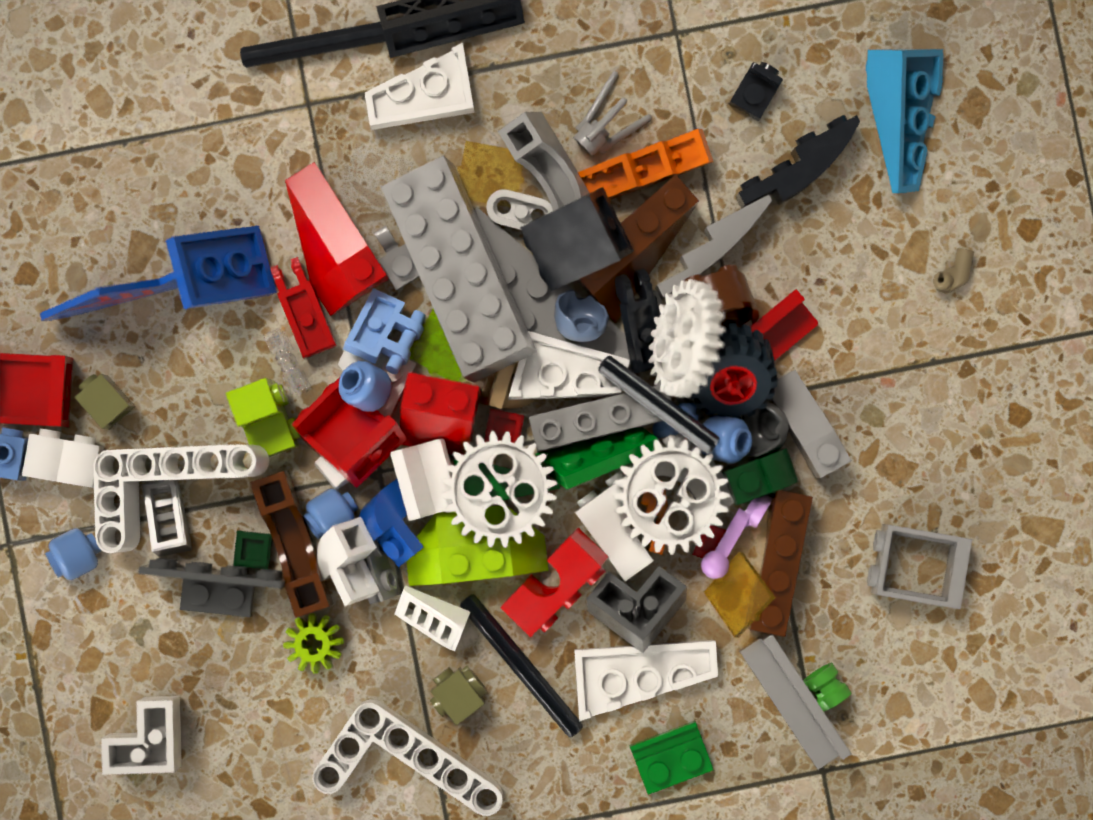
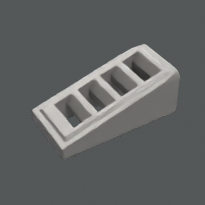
(154, 520)

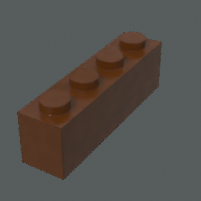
(650, 234)

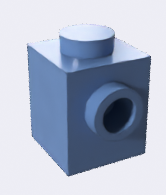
(12, 454)

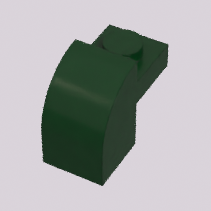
(761, 476)

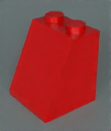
(438, 410)

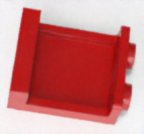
(35, 389)
(347, 437)

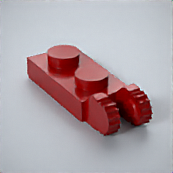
(304, 312)

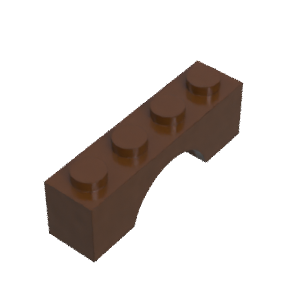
(293, 542)
(782, 557)

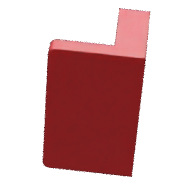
(786, 323)

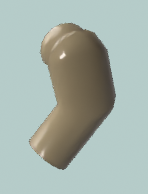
(956, 275)

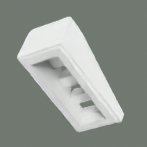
(452, 618)

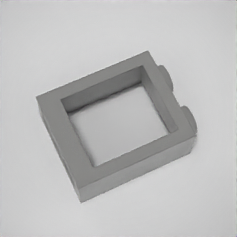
(955, 569)

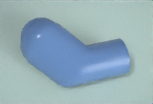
(662, 429)

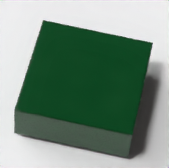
(253, 549)

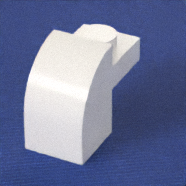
(342, 559)

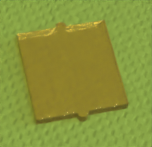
(487, 170)
(739, 595)

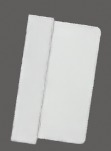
(420, 476)

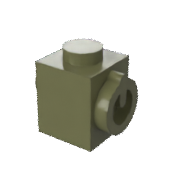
(457, 693)

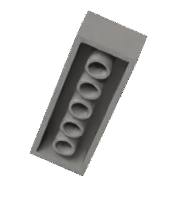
(458, 269)

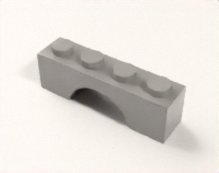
(539, 151)

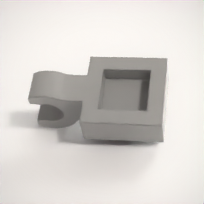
(398, 260)

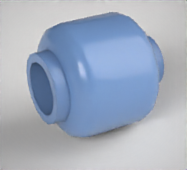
(365, 386)
(734, 438)
(329, 510)
(73, 554)

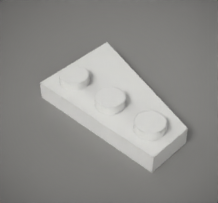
(424, 94)
(562, 372)

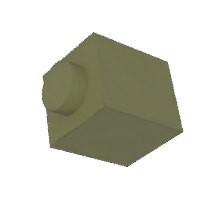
(104, 400)

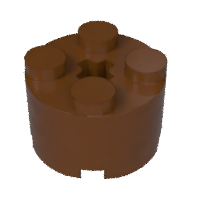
(734, 293)

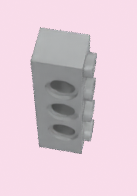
(590, 420)

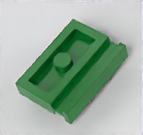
(671, 757)

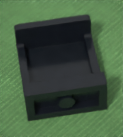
(576, 239)

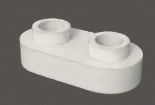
(521, 208)

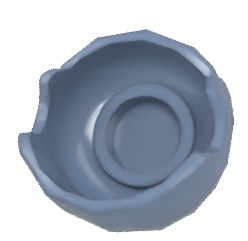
(580, 317)

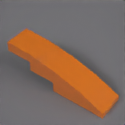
(648, 165)

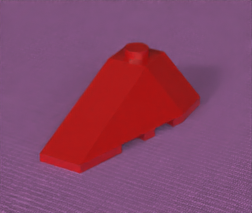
(333, 248)

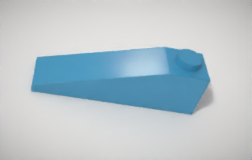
(901, 98)

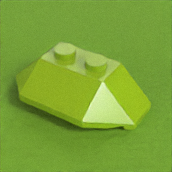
(457, 558)

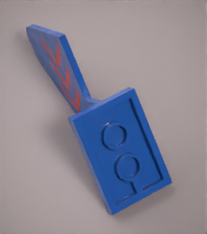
(207, 272)

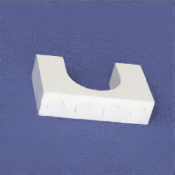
(602, 522)

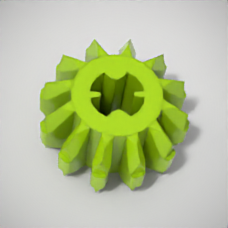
(306, 652)

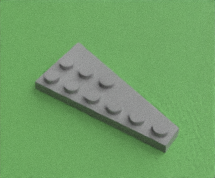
(534, 296)

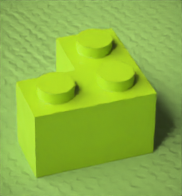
(262, 415)

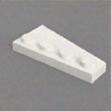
(624, 675)

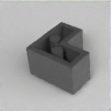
(639, 614)

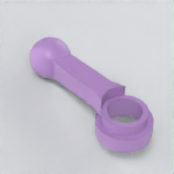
(716, 563)

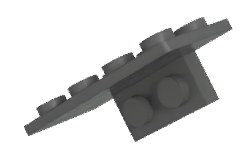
(214, 590)

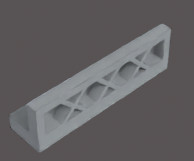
(794, 700)

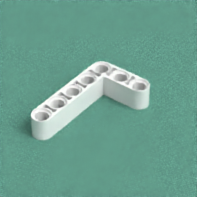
(164, 467)
(409, 754)

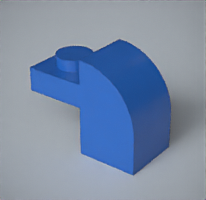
(385, 523)

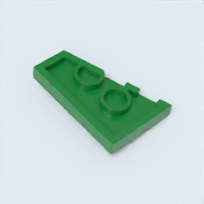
(595, 457)

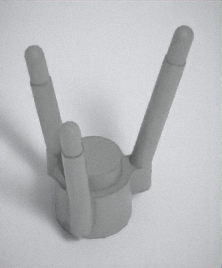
(593, 136)

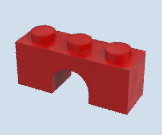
(535, 604)

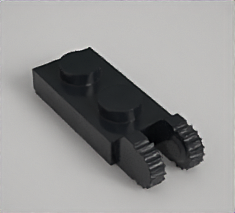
(638, 317)

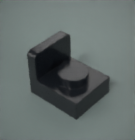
(756, 89)

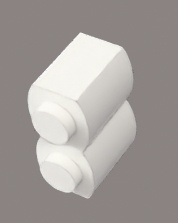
(61, 459)

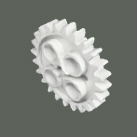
(686, 338)
(525, 470)
(699, 512)

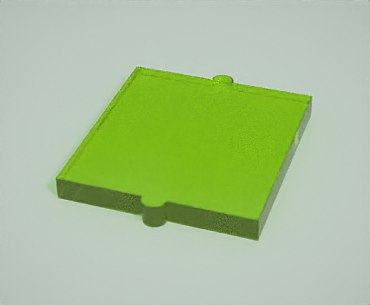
(434, 350)

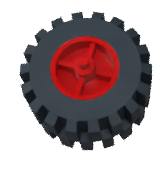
(741, 376)

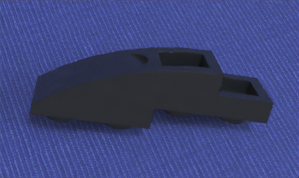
(811, 160)

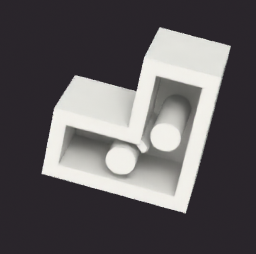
(153, 747)

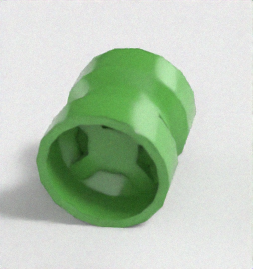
(827, 687)

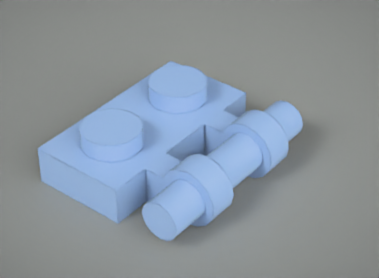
(374, 327)

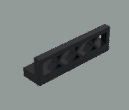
(445, 24)

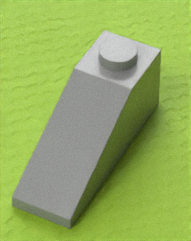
(809, 426)

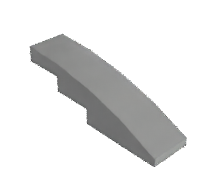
(722, 238)

